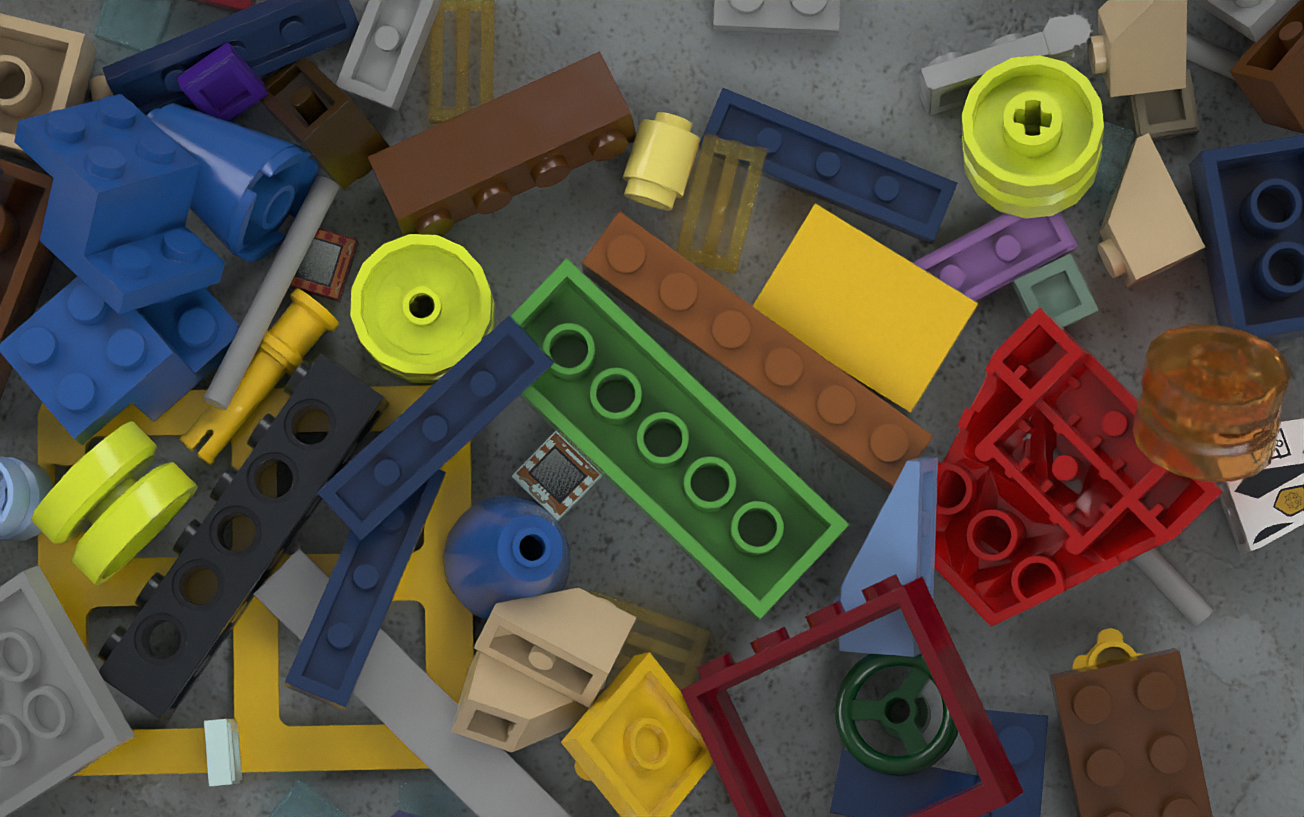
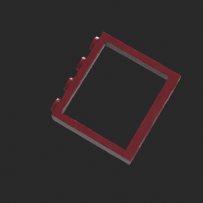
(736, 756)

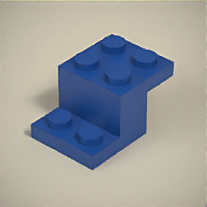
(119, 202)
(96, 362)

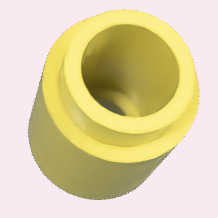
(660, 161)

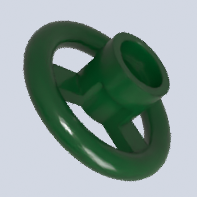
(910, 731)

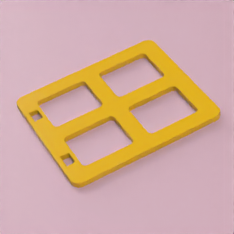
(263, 736)

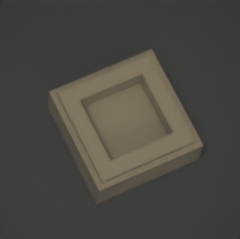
(1164, 112)

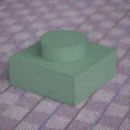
(1058, 291)

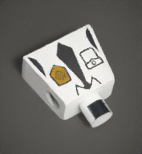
(1273, 500)

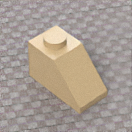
(1140, 46)
(1146, 220)
(558, 640)

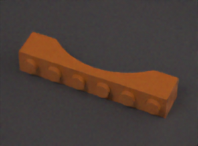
(755, 350)

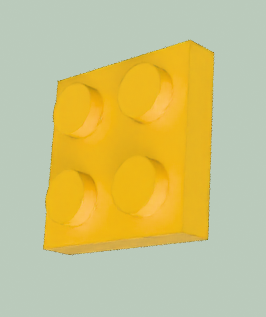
(640, 742)

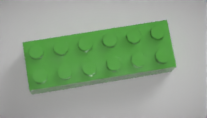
(671, 445)

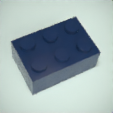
(1254, 234)

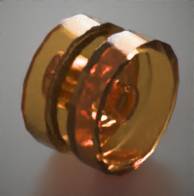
(1211, 402)

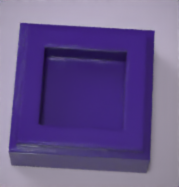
(222, 84)

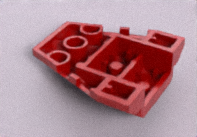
(1004, 518)

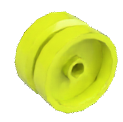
(1032, 136)
(390, 291)
(112, 500)

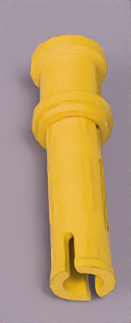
(277, 354)

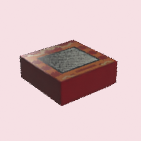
(326, 265)

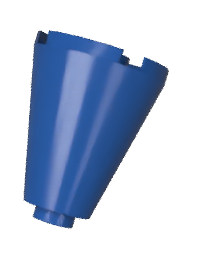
(243, 179)
(485, 557)

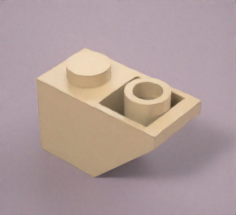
(510, 707)

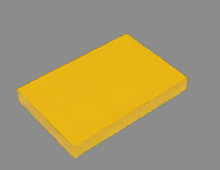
(865, 307)

